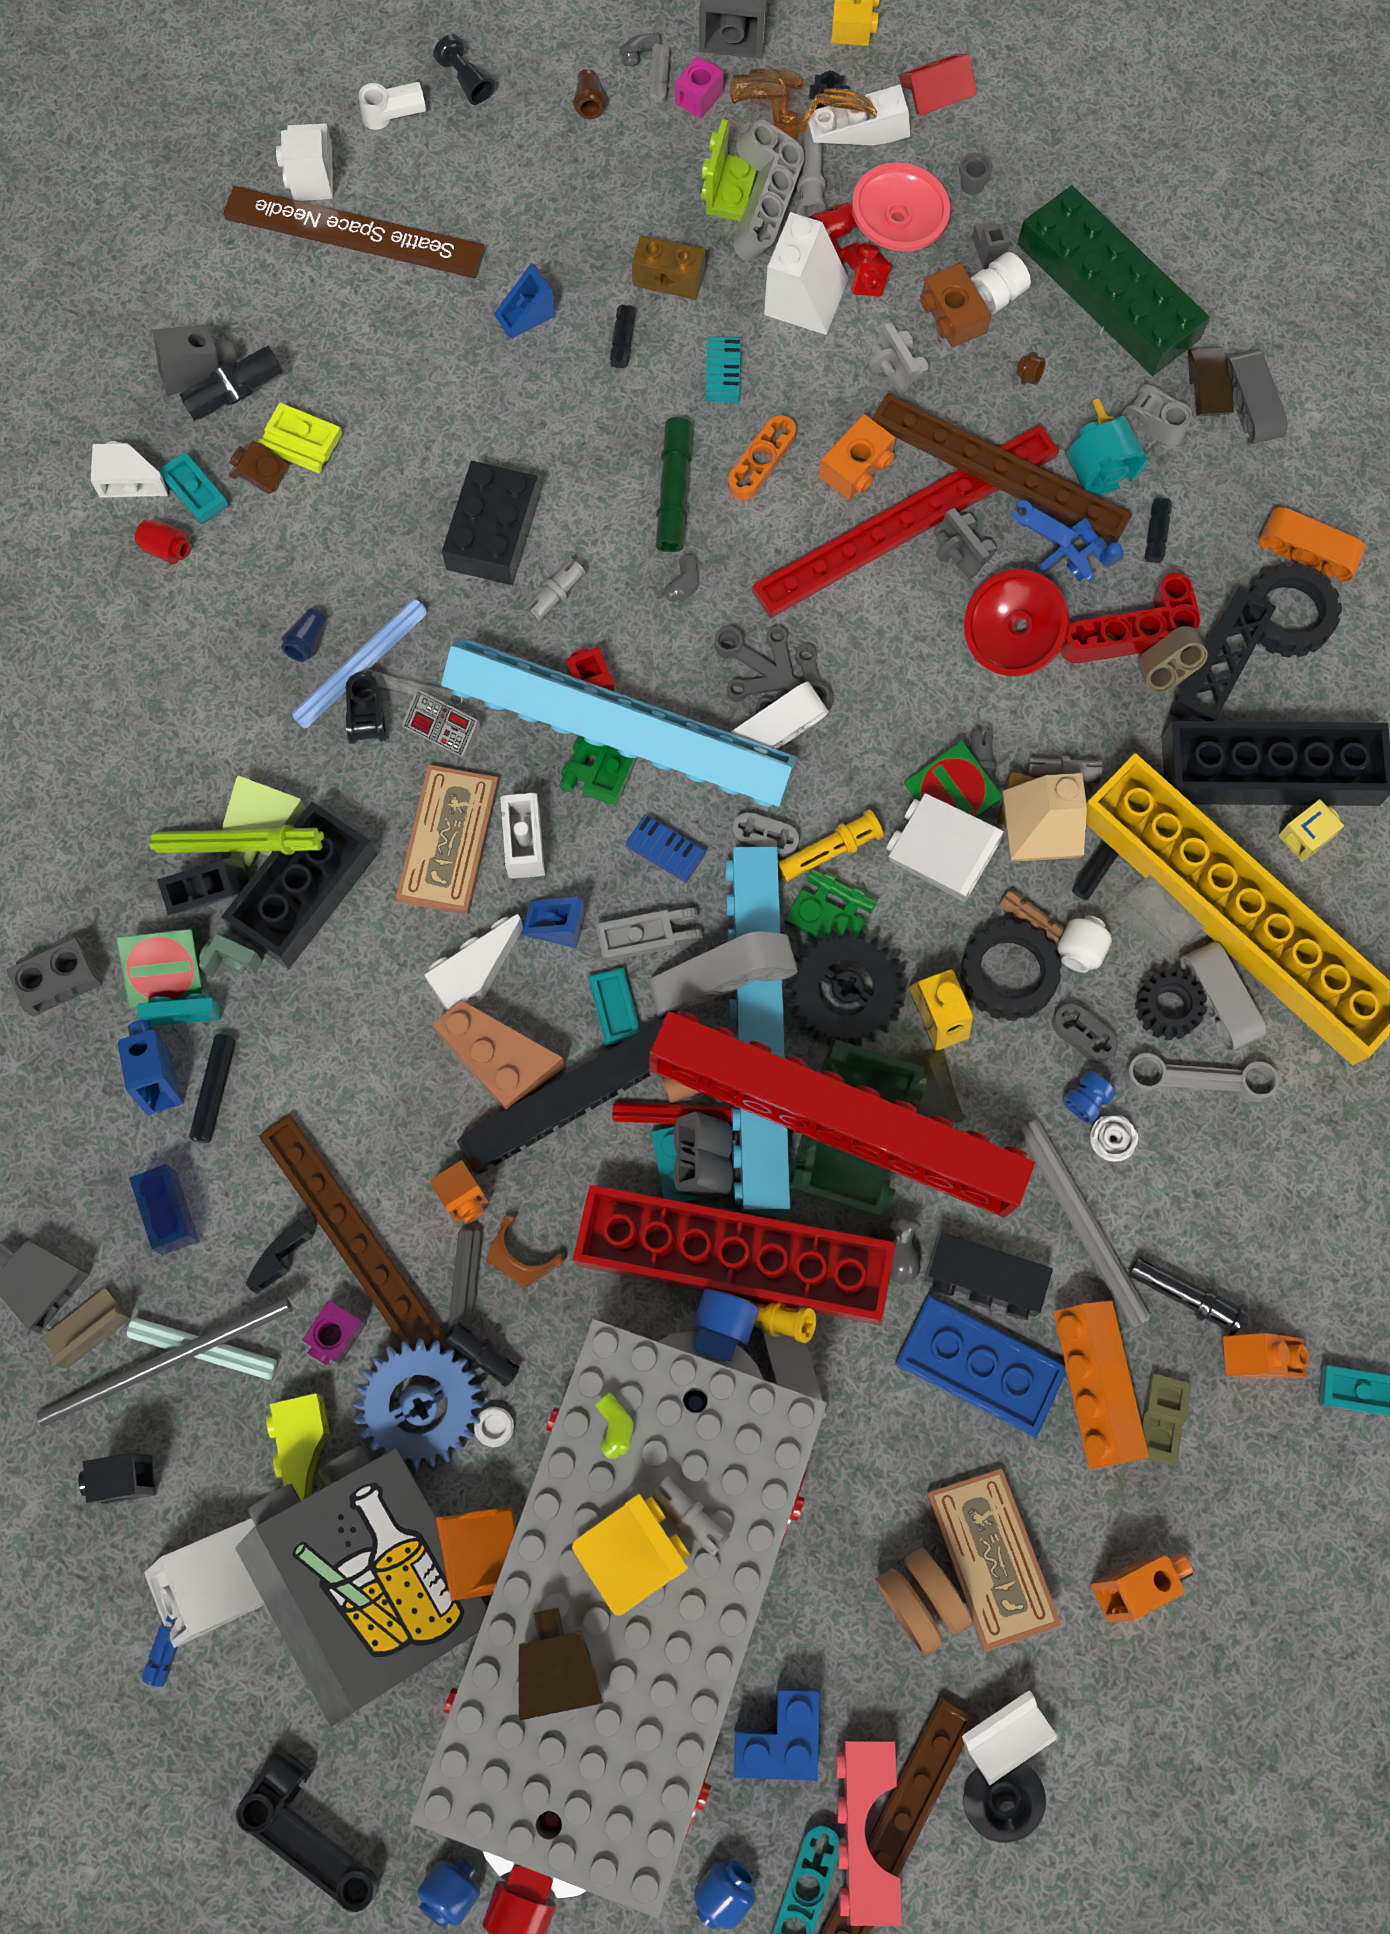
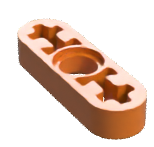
(761, 443)

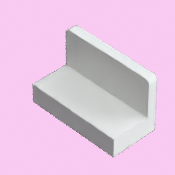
(1008, 1737)

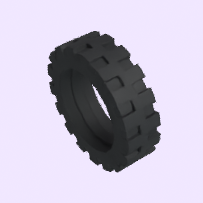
(1313, 585)
(1022, 935)

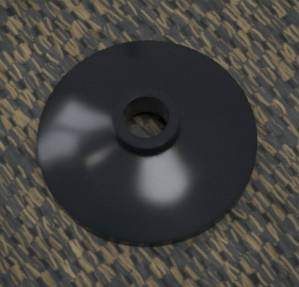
(984, 1801)

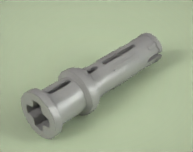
(811, 183)

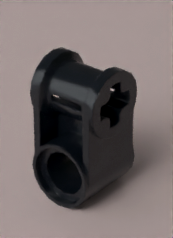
(364, 715)

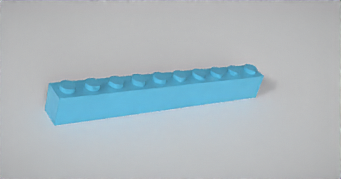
(619, 722)
(759, 1018)

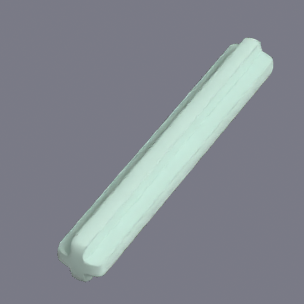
(222, 1354)

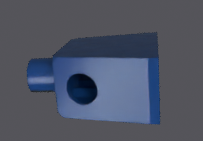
(148, 1069)

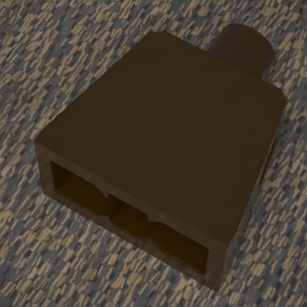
(556, 1670)

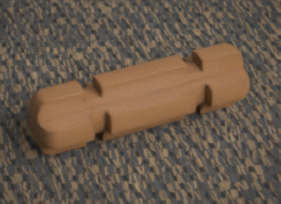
(1030, 914)

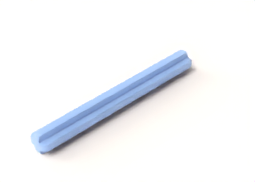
(360, 661)

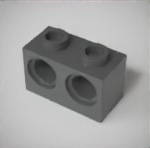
(55, 985)

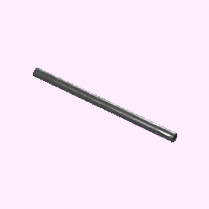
(164, 1361)

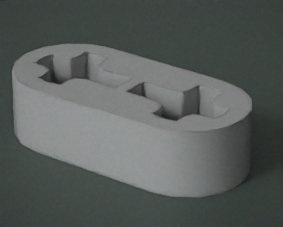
(767, 827)

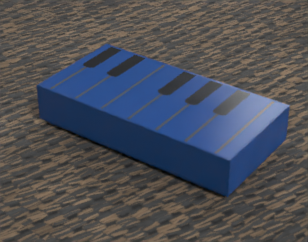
(665, 848)

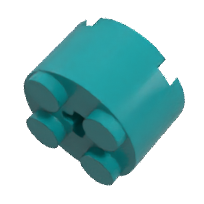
(1106, 455)

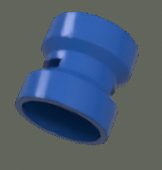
(1089, 1096)

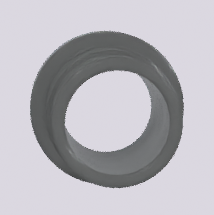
(974, 165)

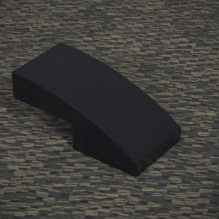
(270, 1264)

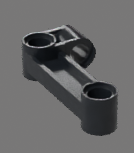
(297, 1839)

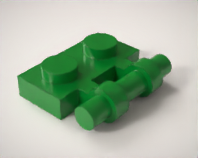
(606, 776)
(816, 916)

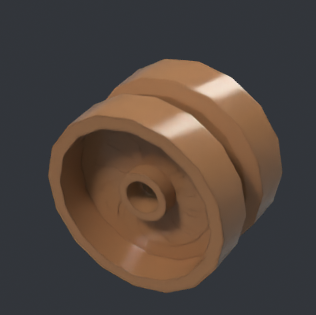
(927, 1598)

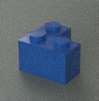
(790, 1749)

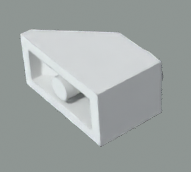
(123, 472)

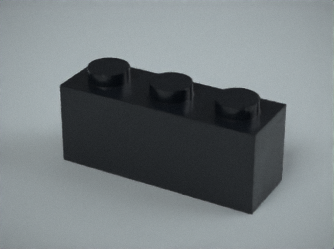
(988, 1276)

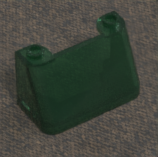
(839, 1177)

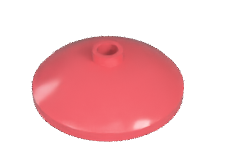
(903, 194)

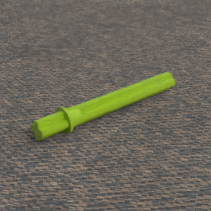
(285, 839)

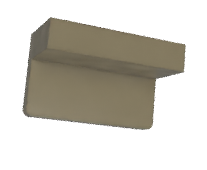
(85, 1328)

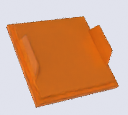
(475, 1550)

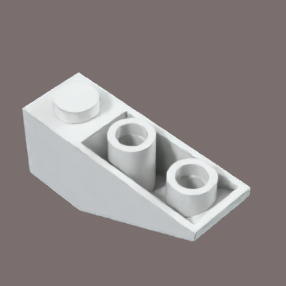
(861, 128)
(474, 968)

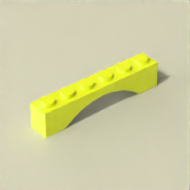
(300, 1436)

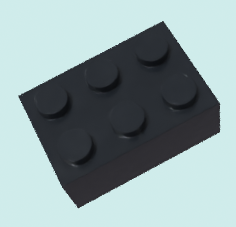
(491, 522)

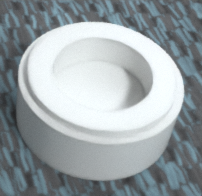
(495, 1427)

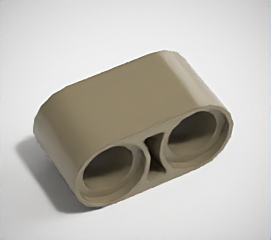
(1169, 656)

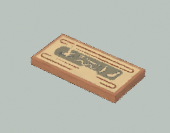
(447, 839)
(993, 1560)

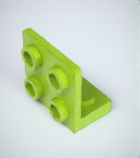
(726, 178)

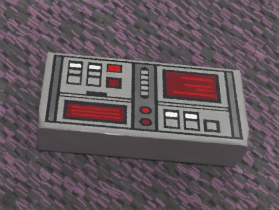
(441, 724)

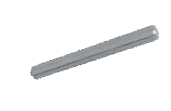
(1084, 1224)

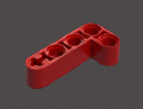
(1088, 637)

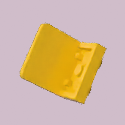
(630, 1554)

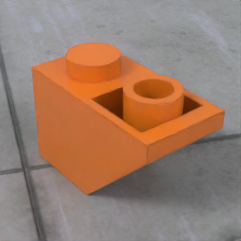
(460, 1193)
(1265, 1356)

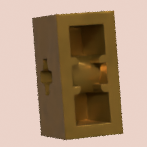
(668, 267)

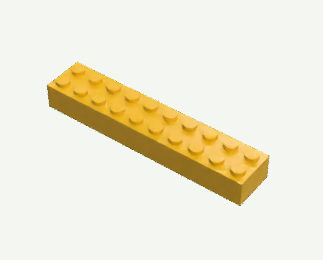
(1244, 909)

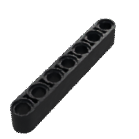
(559, 1102)

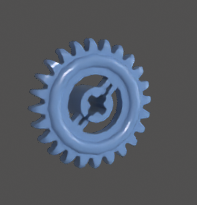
(453, 1385)

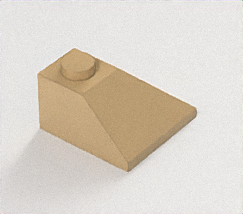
(1046, 818)

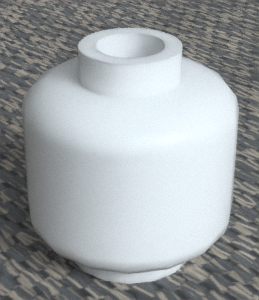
(1084, 944)

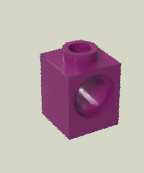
(331, 1316)

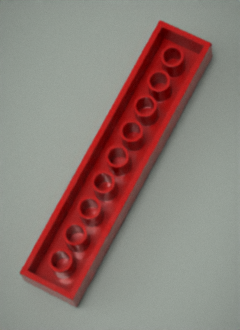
(841, 1114)

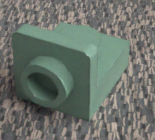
(235, 957)

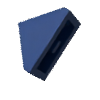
(526, 304)
(555, 920)

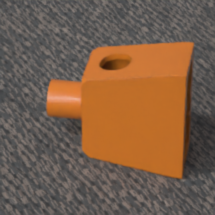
(1141, 1587)

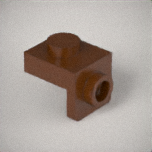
(257, 466)

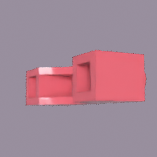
(870, 1893)

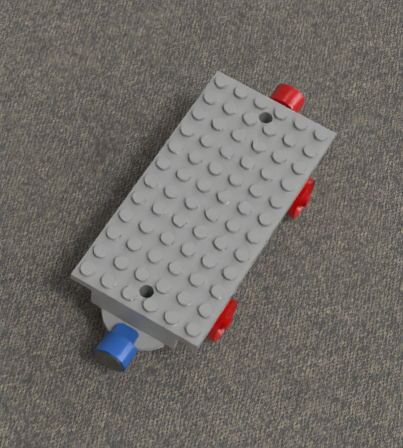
(613, 1786)

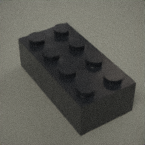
(299, 891)

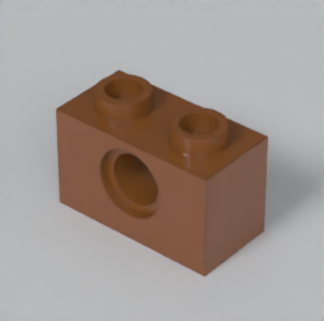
(955, 289)

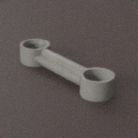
(1202, 1077)

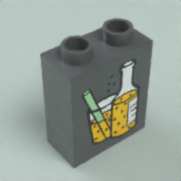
(356, 1580)

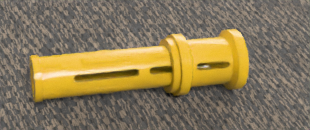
(844, 839)
(779, 1319)

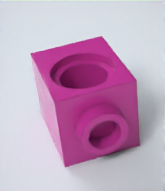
(699, 87)

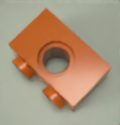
(863, 441)

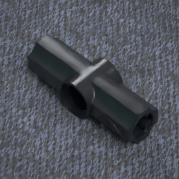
(231, 383)

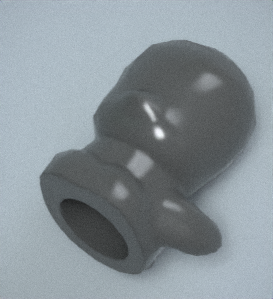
(906, 1259)

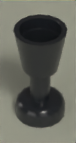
(473, 81)

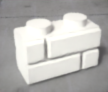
(522, 835)

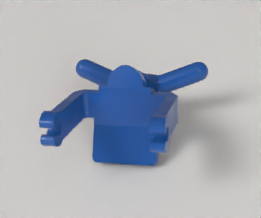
(1066, 539)

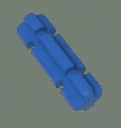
(161, 1655)

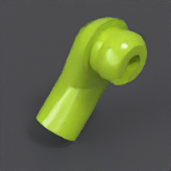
(619, 1427)

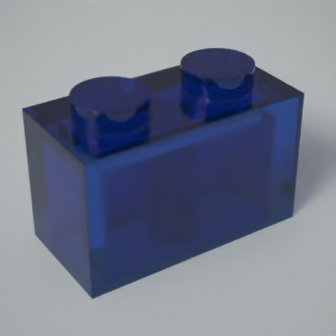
(164, 1209)

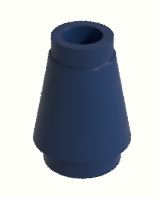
(303, 636)

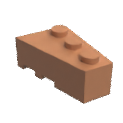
(496, 1055)

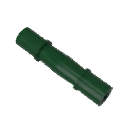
(674, 485)

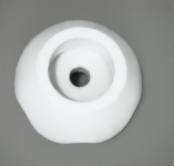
(1125, 1136)

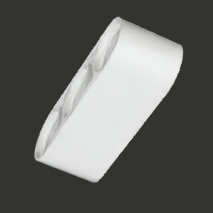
(784, 718)

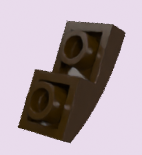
(1212, 381)

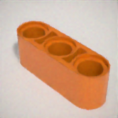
(1312, 543)

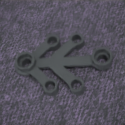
(775, 677)

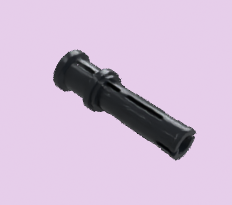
(1204, 1303)

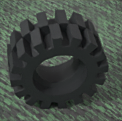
(1185, 989)

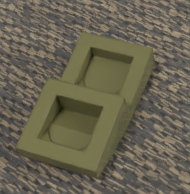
(1163, 1417)

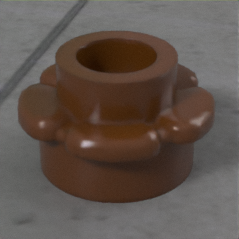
(1031, 368)

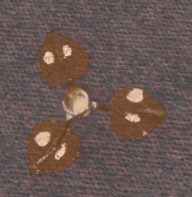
(773, 84)

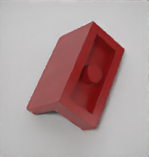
(940, 82)

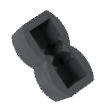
(703, 1156)

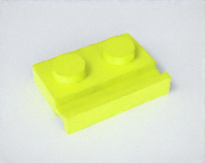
(300, 437)

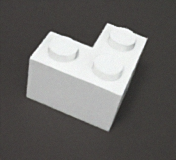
(306, 161)

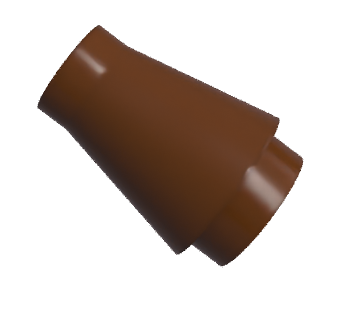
(588, 96)

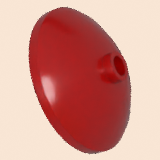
(994, 617)

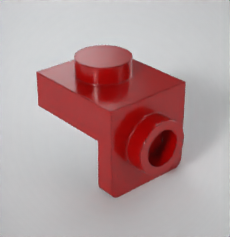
(869, 267)

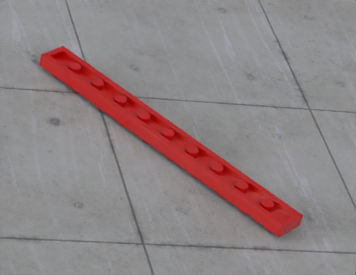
(889, 529)

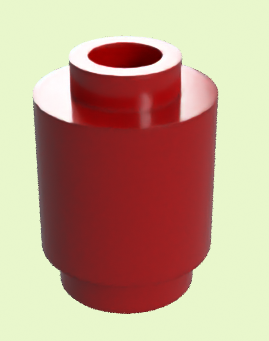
(162, 540)

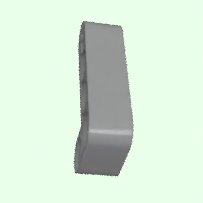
(779, 165)
(722, 970)

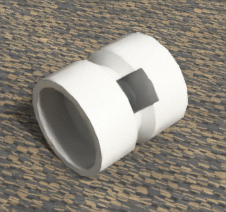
(1002, 281)

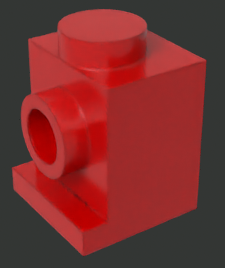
(590, 662)

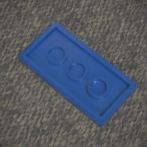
(982, 1366)

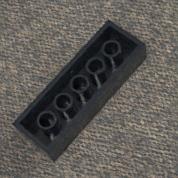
(1278, 762)

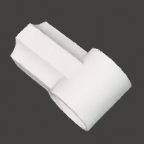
(382, 104)

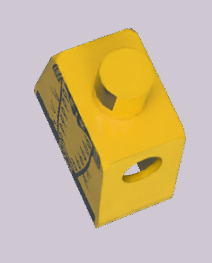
(941, 1008)

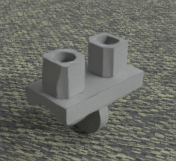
(895, 360)

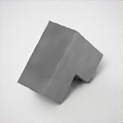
(990, 242)

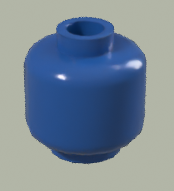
(449, 1892)
(724, 1895)

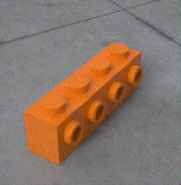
(1100, 1384)

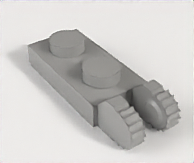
(645, 934)

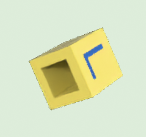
(1311, 830)

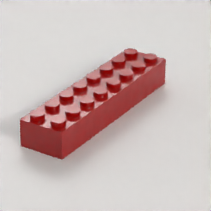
(735, 1254)

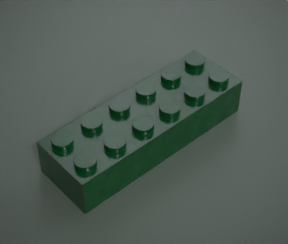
(1112, 280)

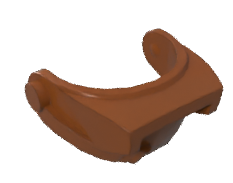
(518, 1272)

